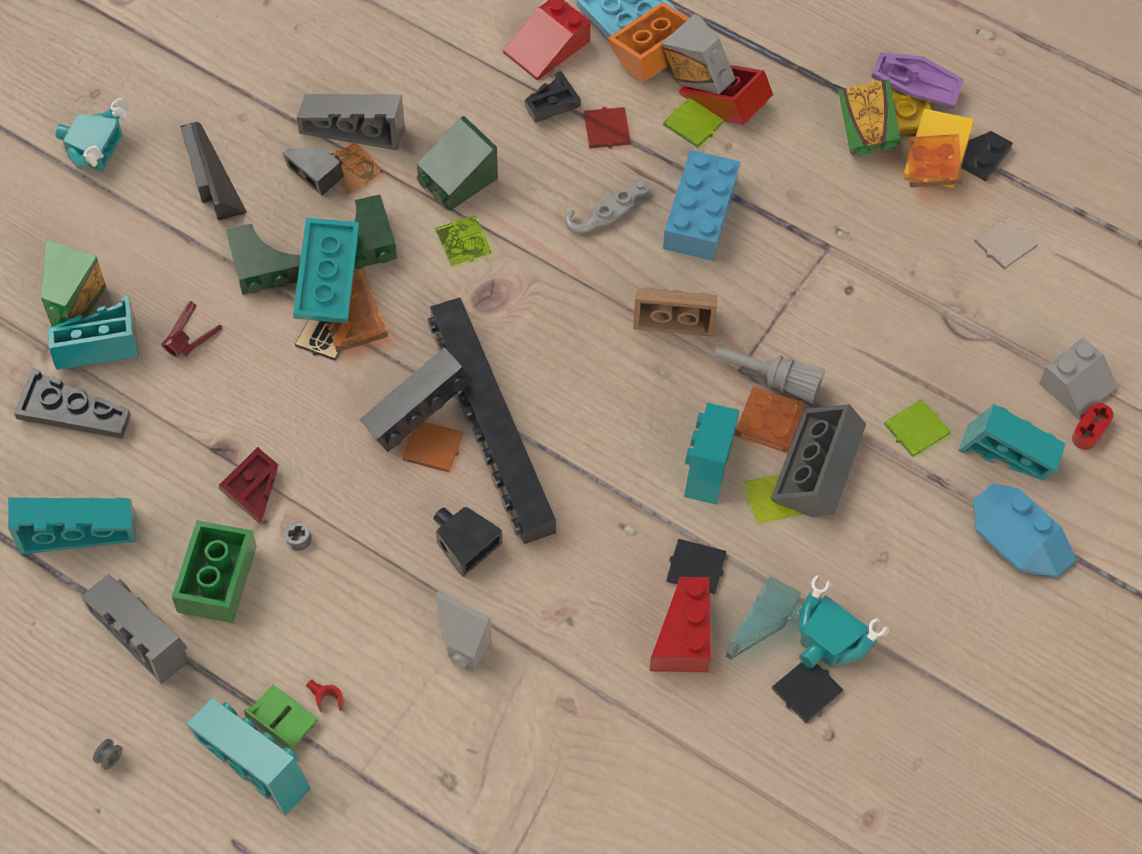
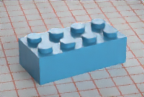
(701, 205)

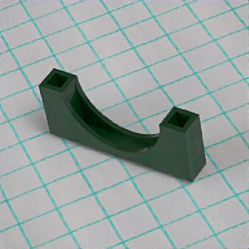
(265, 268)

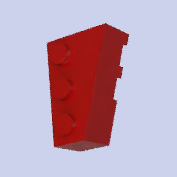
(685, 633)

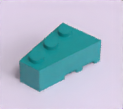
(96, 338)
(1013, 441)
(710, 452)

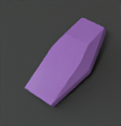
(918, 78)

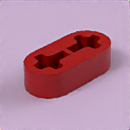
(1088, 423)

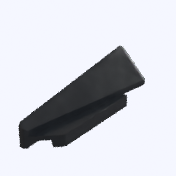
(210, 174)

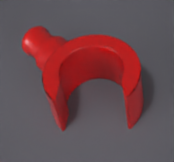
(322, 691)

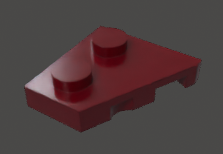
(251, 483)

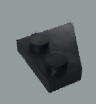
(552, 99)
(985, 154)

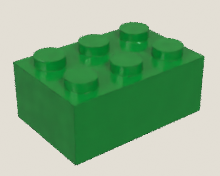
(214, 571)

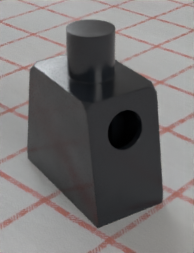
(466, 538)

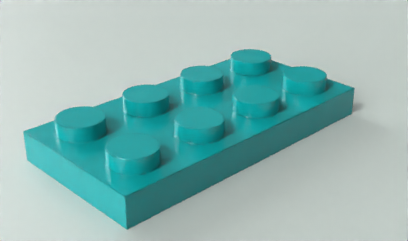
(326, 270)

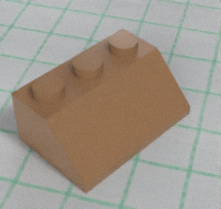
(675, 311)

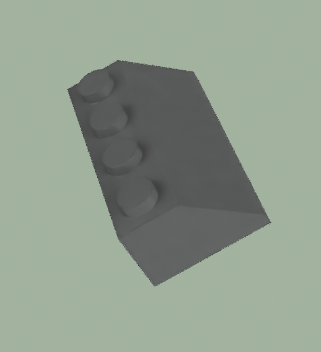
(819, 460)

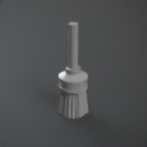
(781, 373)

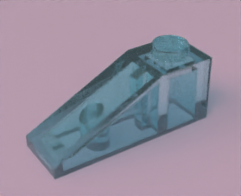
(766, 616)

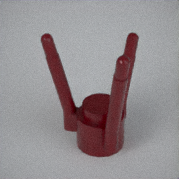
(178, 340)

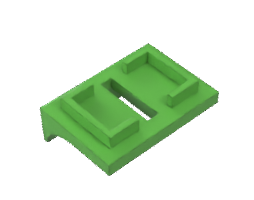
(271, 707)

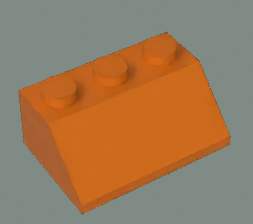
(640, 41)

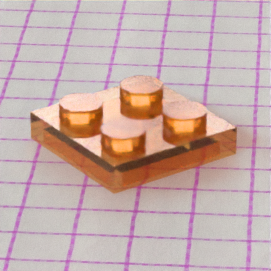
(934, 160)
(770, 419)

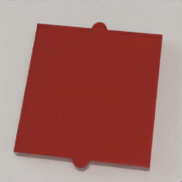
(607, 127)

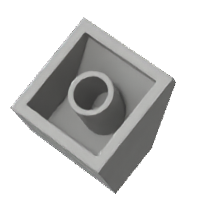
(1079, 378)

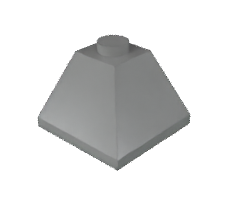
(464, 631)

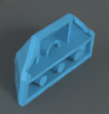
(1022, 531)

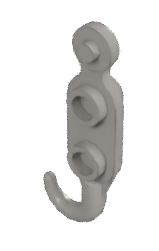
(610, 208)

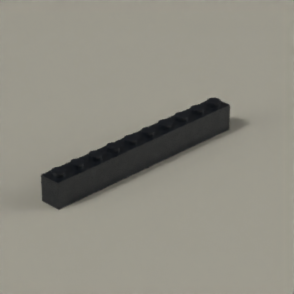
(494, 424)

